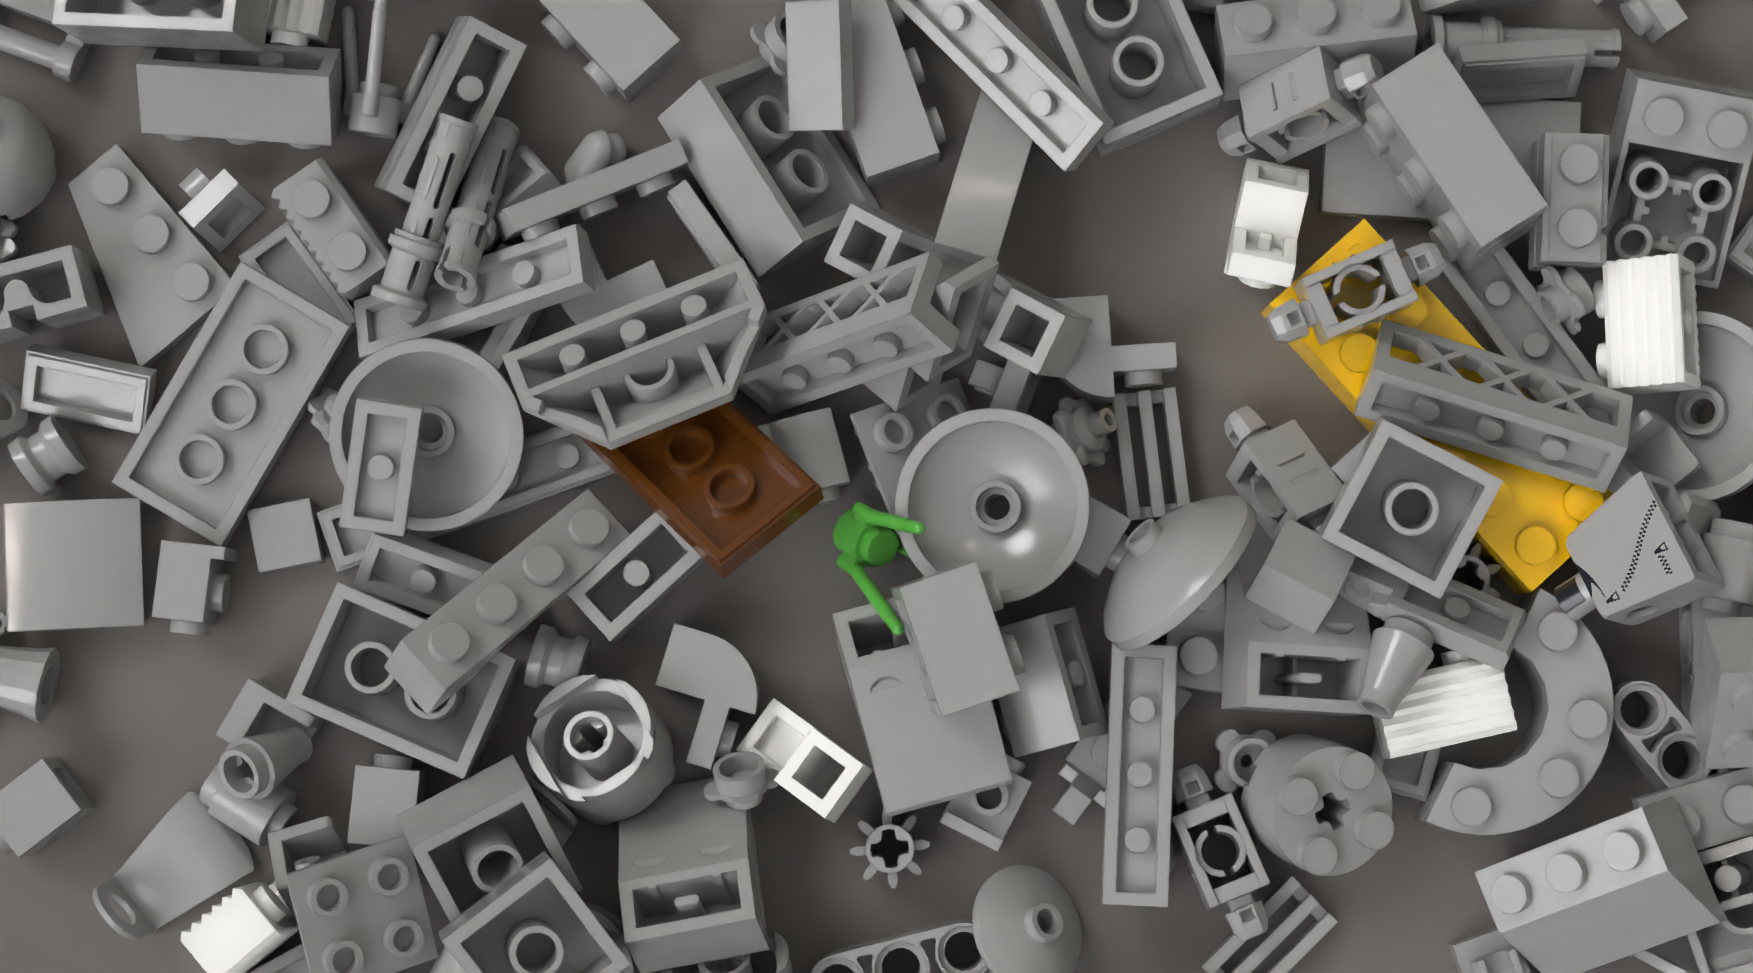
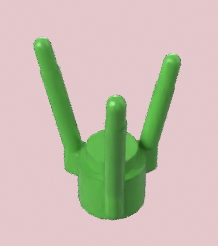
(870, 540)

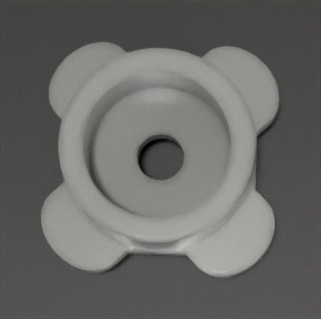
(772, 42)
(1565, 297)
(1232, 749)
(740, 780)

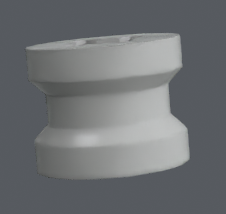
(47, 455)
(556, 658)

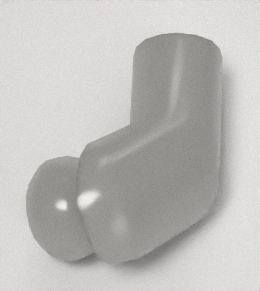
(593, 154)

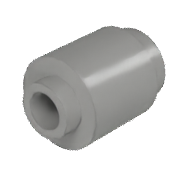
(1732, 553)
(249, 816)

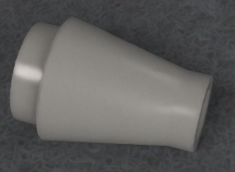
(1394, 664)
(261, 762)

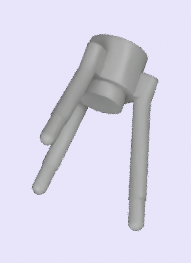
(373, 104)

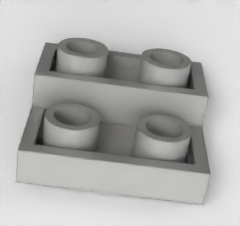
(73, 564)

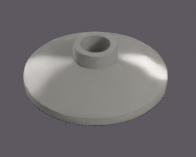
(1008, 927)

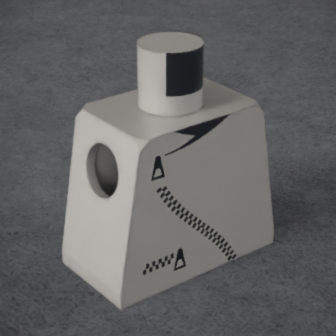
(1637, 556)

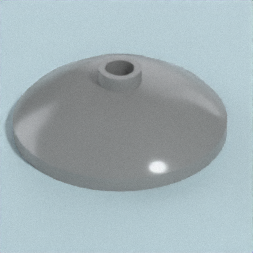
(1727, 382)
(479, 416)
(984, 456)
(1174, 567)

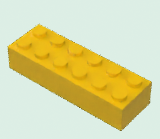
(1531, 510)

